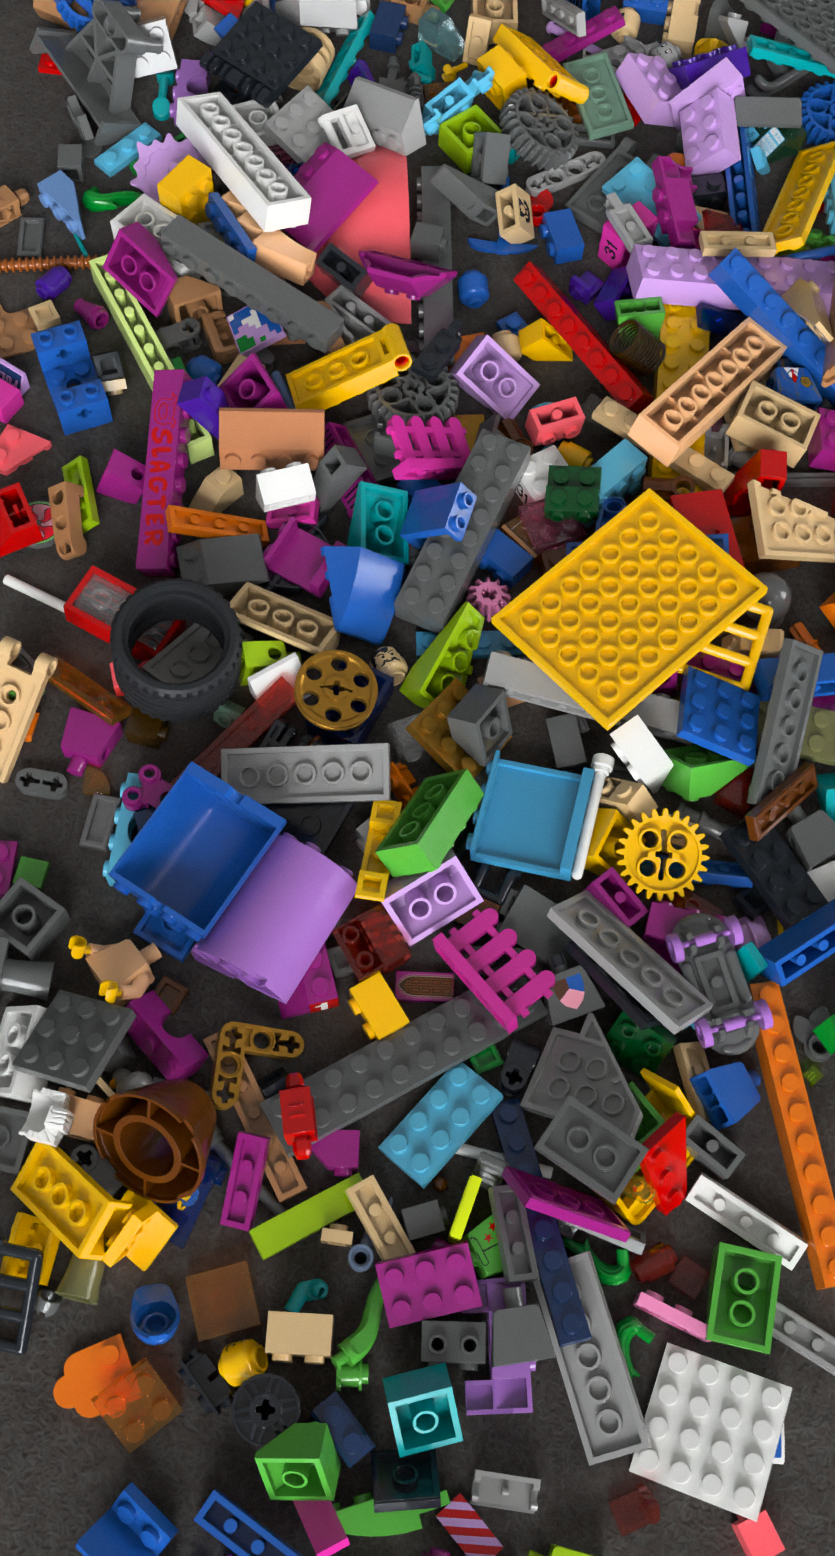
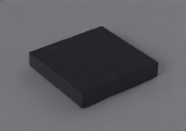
(405, 1481)

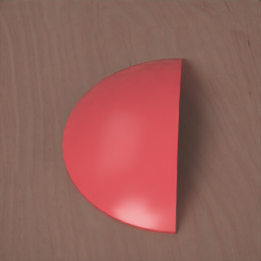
(379, 225)

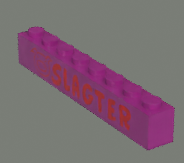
(163, 475)

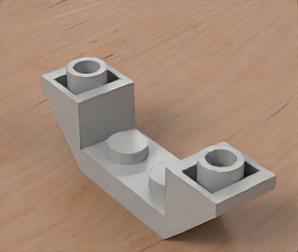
(735, 30)

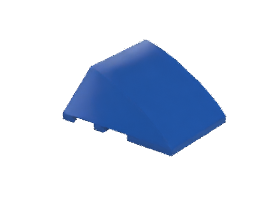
(362, 591)

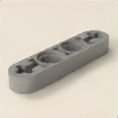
(567, 178)

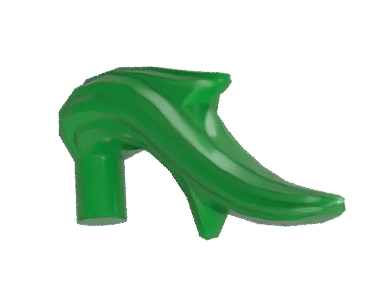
(110, 201)
(608, 1274)
(626, 1330)

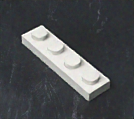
(746, 1220)

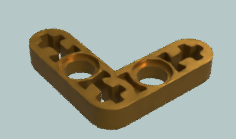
(246, 1046)

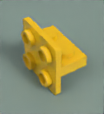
(137, 1232)

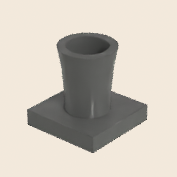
(23, 976)

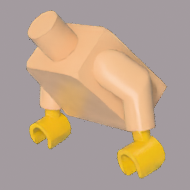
(118, 967)

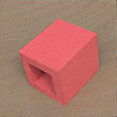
(758, 1537)

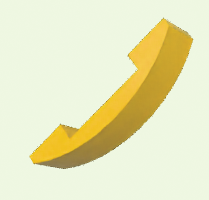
(374, 875)

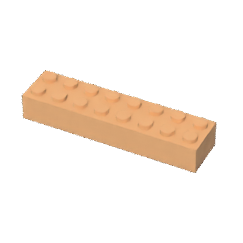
(706, 391)

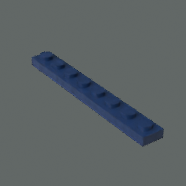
(550, 1255)

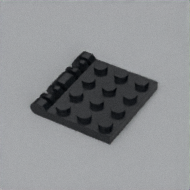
(261, 54)
(308, 821)

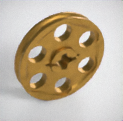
(348, 690)

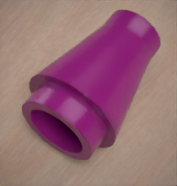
(93, 314)

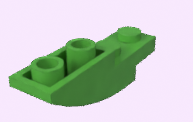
(362, 1521)

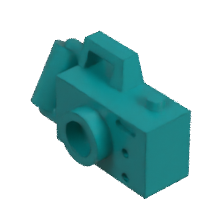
(422, 62)

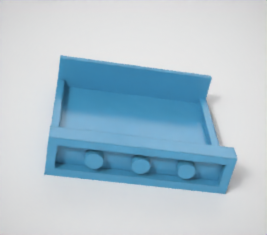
(530, 818)

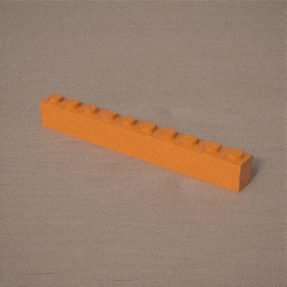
(797, 1136)

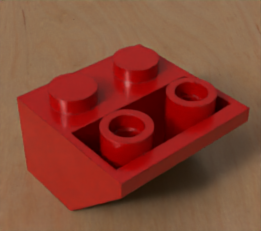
(17, 521)

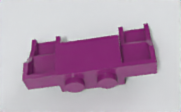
(675, 202)

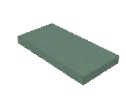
(605, 108)

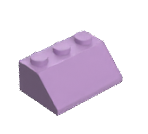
(430, 899)

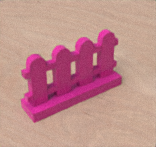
(423, 461)
(499, 981)

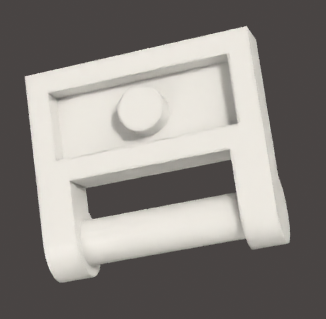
(353, 129)

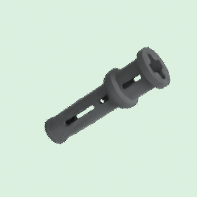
(706, 824)

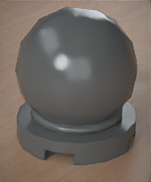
(777, 597)

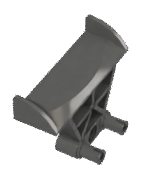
(101, 64)

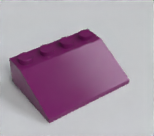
(336, 191)

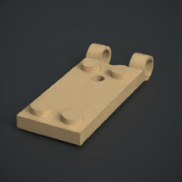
(18, 714)

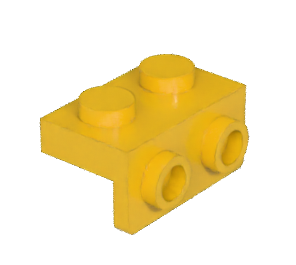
(32, 1233)

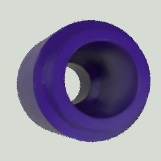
(53, 283)

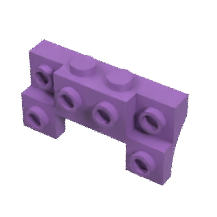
(509, 1385)

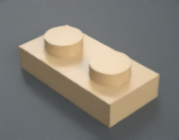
(477, 38)

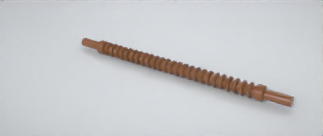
(47, 263)

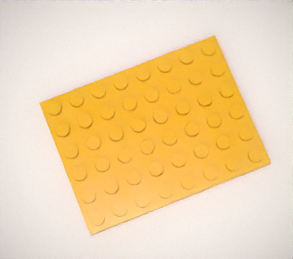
(628, 607)

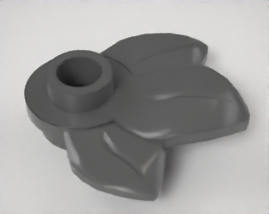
(803, 1031)

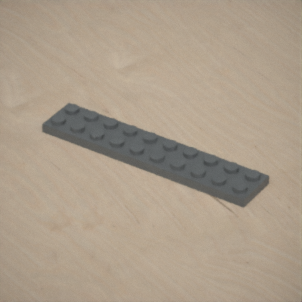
(400, 1062)

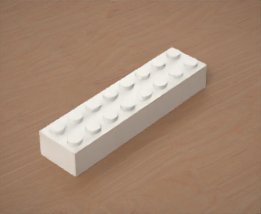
(243, 161)

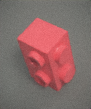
(555, 422)

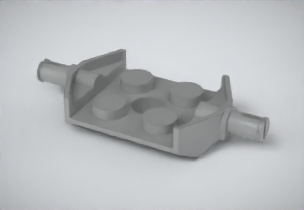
(619, 52)

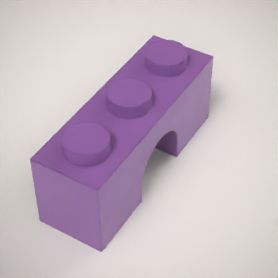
(190, 80)

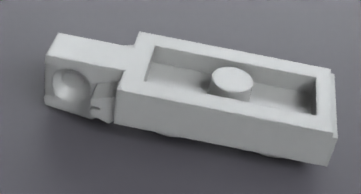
(626, 222)

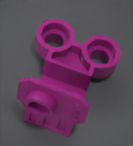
(149, 792)

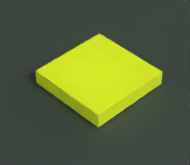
(464, 1209)

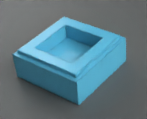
(760, 160)

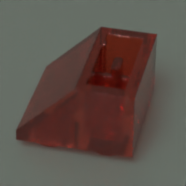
(372, 943)

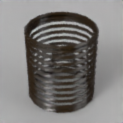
(632, 362)

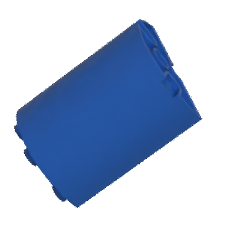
(196, 852)

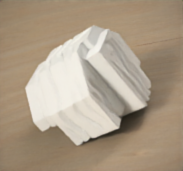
(48, 1117)

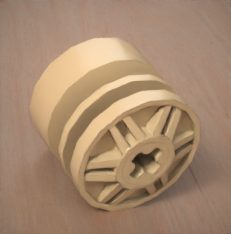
(317, 68)

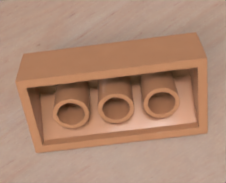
(270, 438)

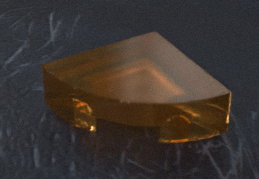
(95, 782)

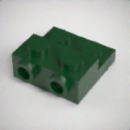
(573, 493)

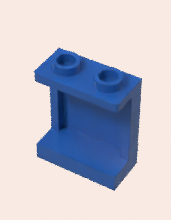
(438, 512)

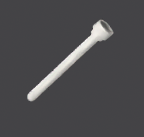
(603, 766)

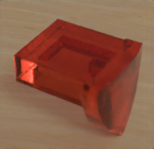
(635, 1510)

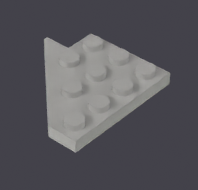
(587, 1071)

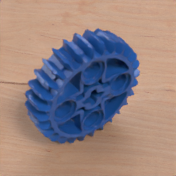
(819, 113)

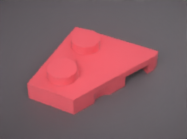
(18, 448)

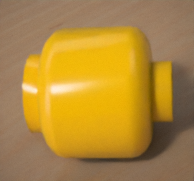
(242, 1361)

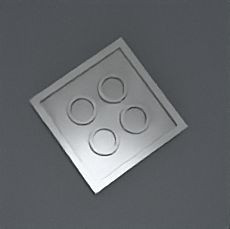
(297, 126)

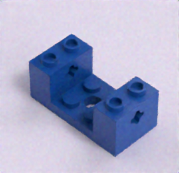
(66, 361)

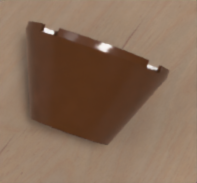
(157, 1138)

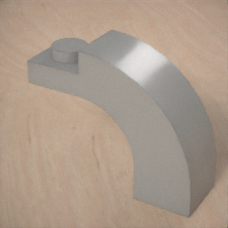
(208, 18)

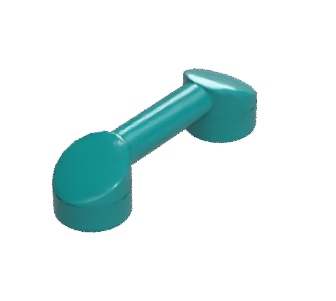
(161, 105)

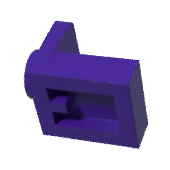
(585, 287)

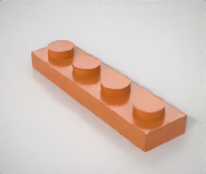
(212, 524)

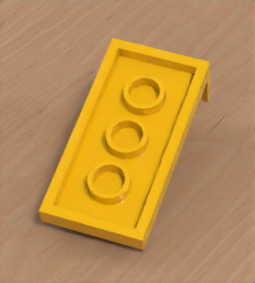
(66, 1200)

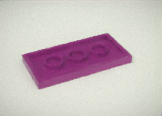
(565, 1203)

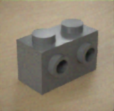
(452, 1336)

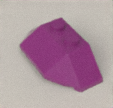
(404, 275)

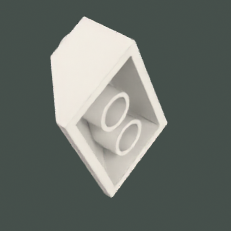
(15, 1030)

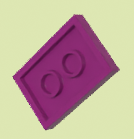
(428, 1284)

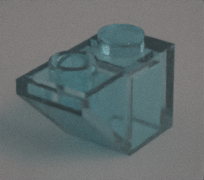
(440, 34)

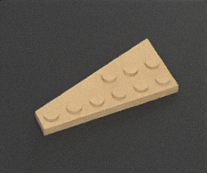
(790, 527)

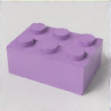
(648, 87)
(710, 134)

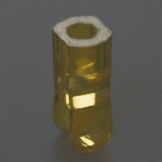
(639, 1190)

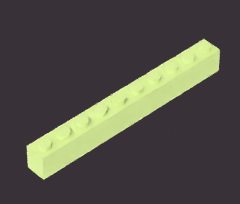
(144, 346)

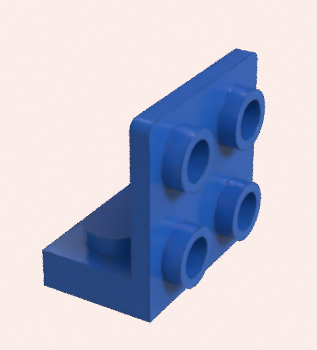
(128, 1528)

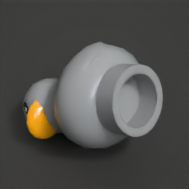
(125, 1080)

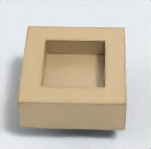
(44, 315)
(115, 386)
(337, 1235)

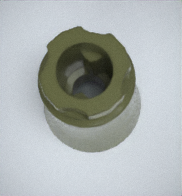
(82, 1279)

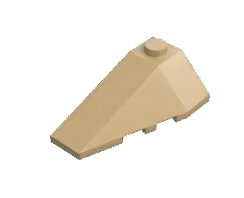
(810, 307)

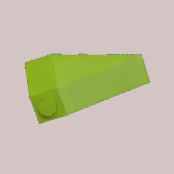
(445, 658)

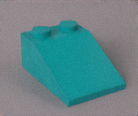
(379, 520)

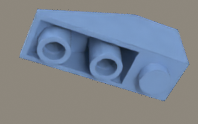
(61, 197)

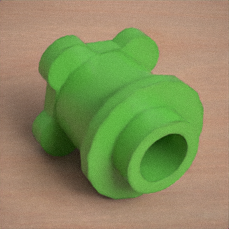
(352, 1376)

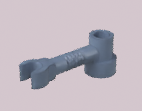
(364, 1250)

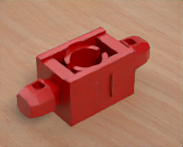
(298, 1116)

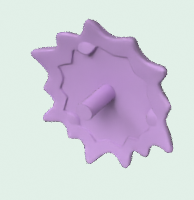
(158, 160)

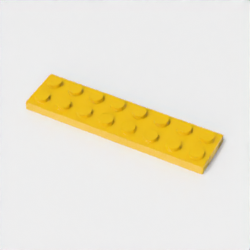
(801, 196)

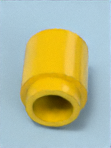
(575, 454)

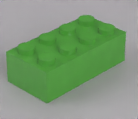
(430, 823)

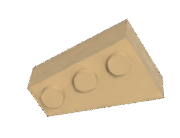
(681, 24)

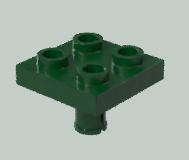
(639, 1047)

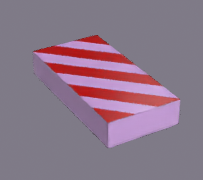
(468, 1528)

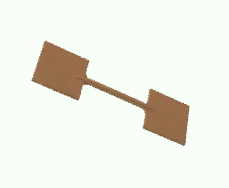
(15, 333)

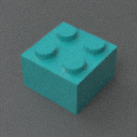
(422, 1409)

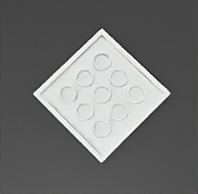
(712, 1431)

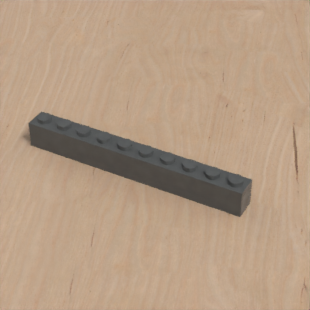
(437, 308)

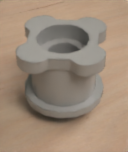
(739, 459)

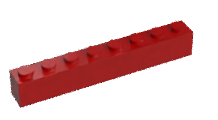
(583, 339)

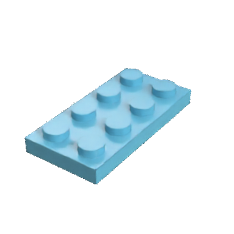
(636, 184)
(440, 1123)

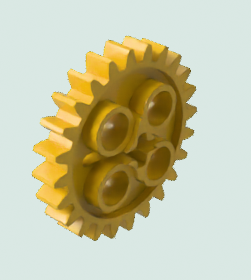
(688, 856)

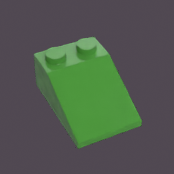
(699, 771)
(742, 1297)

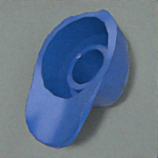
(154, 1313)

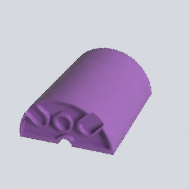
(279, 918)

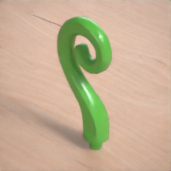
(362, 1339)

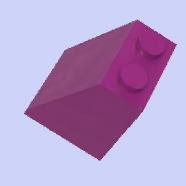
(252, 387)

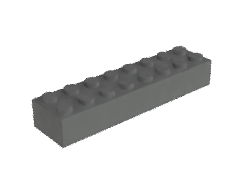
(448, 566)

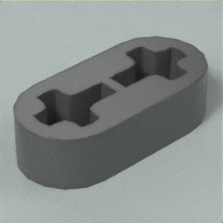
(43, 777)

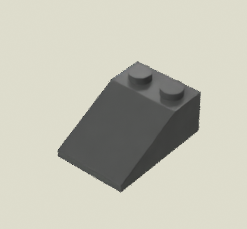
(224, 562)

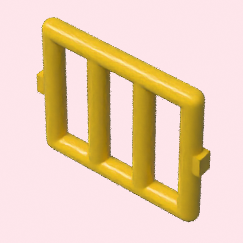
(750, 662)

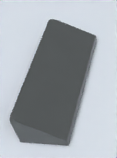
(768, 112)

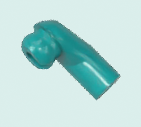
(304, 1292)

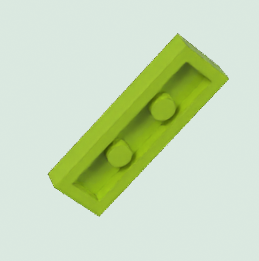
(79, 473)

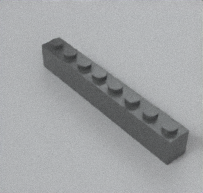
(252, 284)

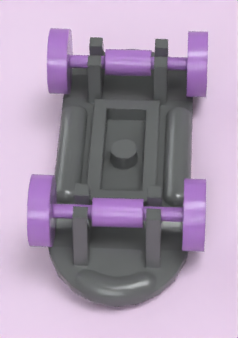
(711, 965)

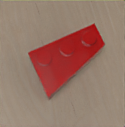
(766, 467)

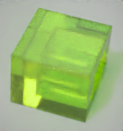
(813, 1075)

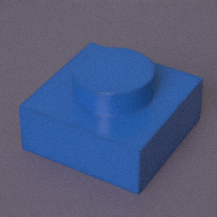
(511, 322)

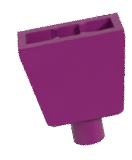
(122, 478)
(88, 740)

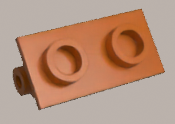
(401, 780)

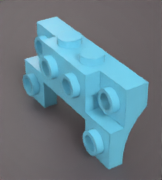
(455, 99)

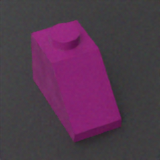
(617, 897)
(339, 1152)

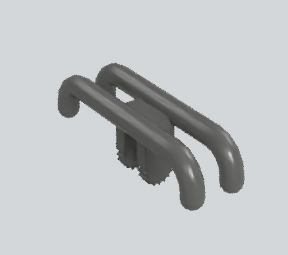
(784, 77)

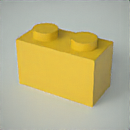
(377, 1007)

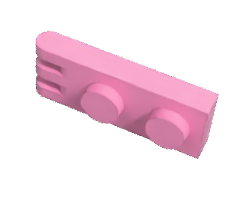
(677, 1317)

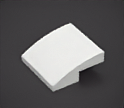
(264, 679)

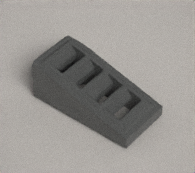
(490, 1170)

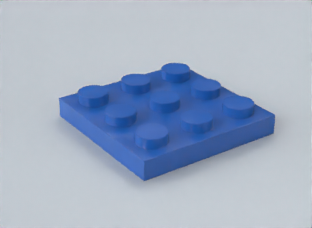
(718, 716)

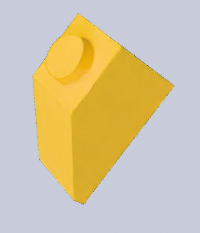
(543, 343)

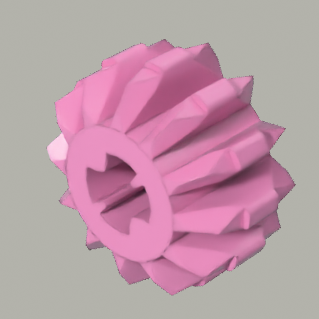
(488, 597)

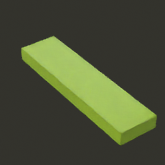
(304, 1219)

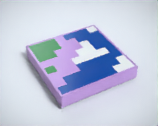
(253, 331)

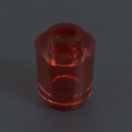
(654, 1263)

